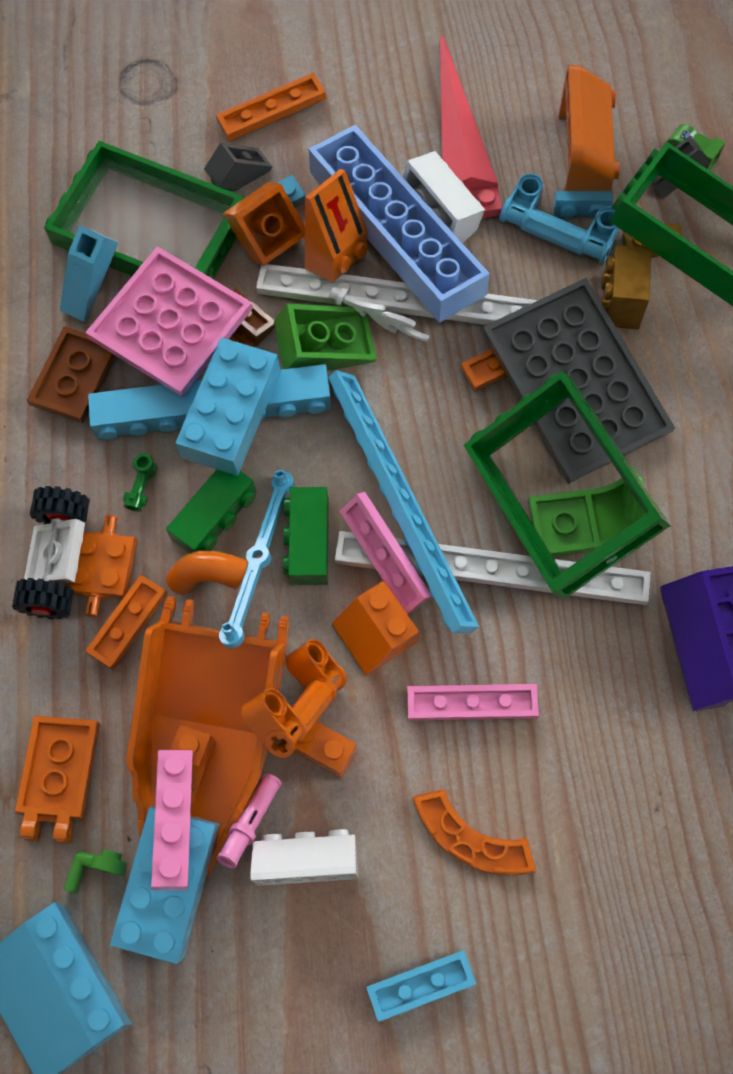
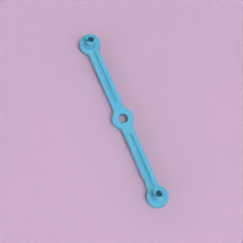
(232, 633)

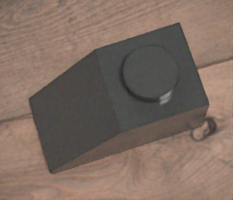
(236, 166)

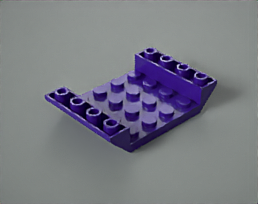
(702, 631)

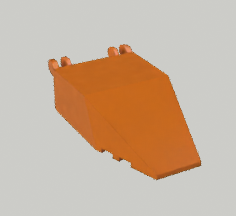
(202, 685)

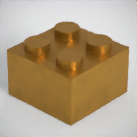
(627, 285)

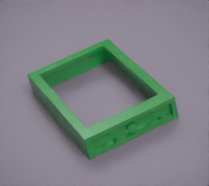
(662, 240)
(512, 423)

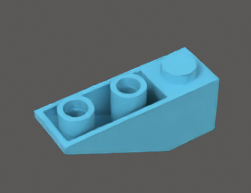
(85, 271)

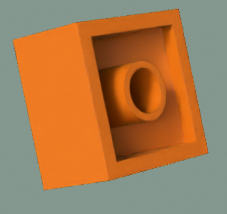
(376, 628)

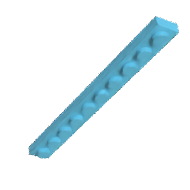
(404, 506)

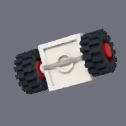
(52, 553)

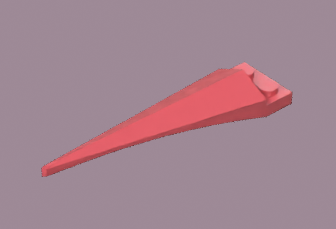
(462, 142)

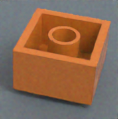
(265, 223)

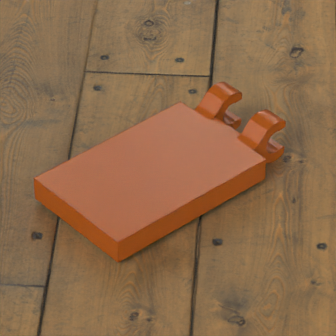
(56, 775)

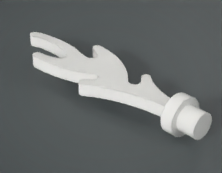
(387, 320)

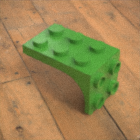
(583, 518)

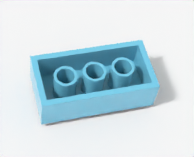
(228, 406)
(162, 920)

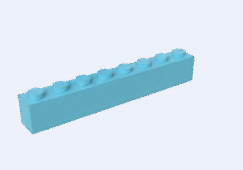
(160, 409)

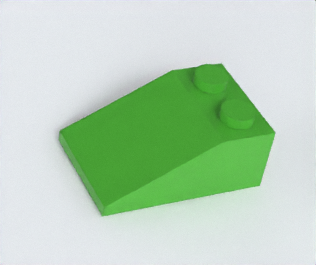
(323, 336)

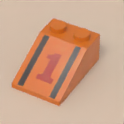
(333, 228)

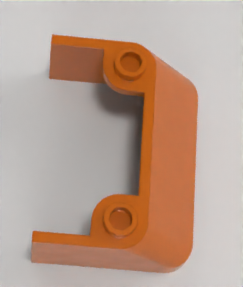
(590, 141)

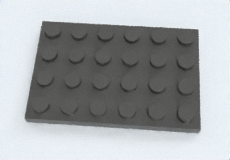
(578, 337)

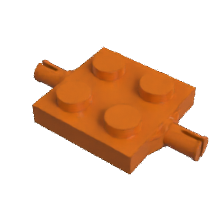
(104, 566)

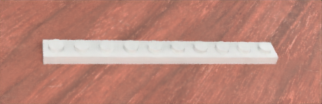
(395, 295)
(510, 571)

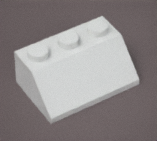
(444, 194)
(304, 858)

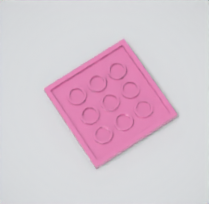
(169, 320)

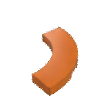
(468, 845)

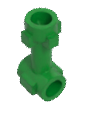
(145, 470)

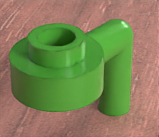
(106, 862)

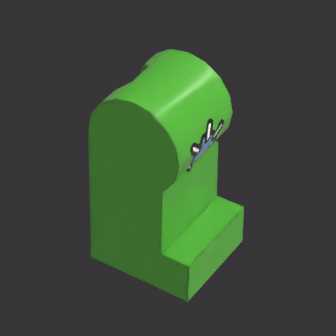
(711, 148)

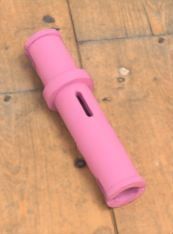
(243, 831)

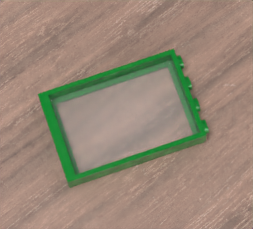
(144, 209)

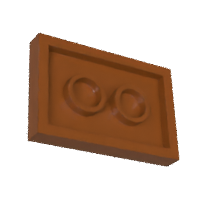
(70, 374)

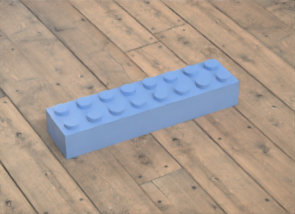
(403, 225)

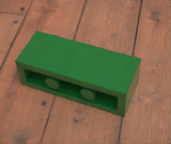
(211, 511)
(307, 536)

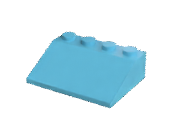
(55, 993)

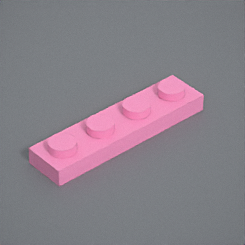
(385, 552)
(472, 702)
(172, 820)

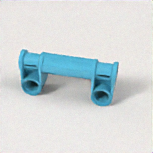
(523, 211)

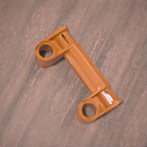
(275, 719)

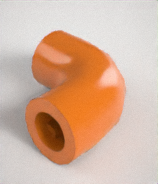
(205, 567)

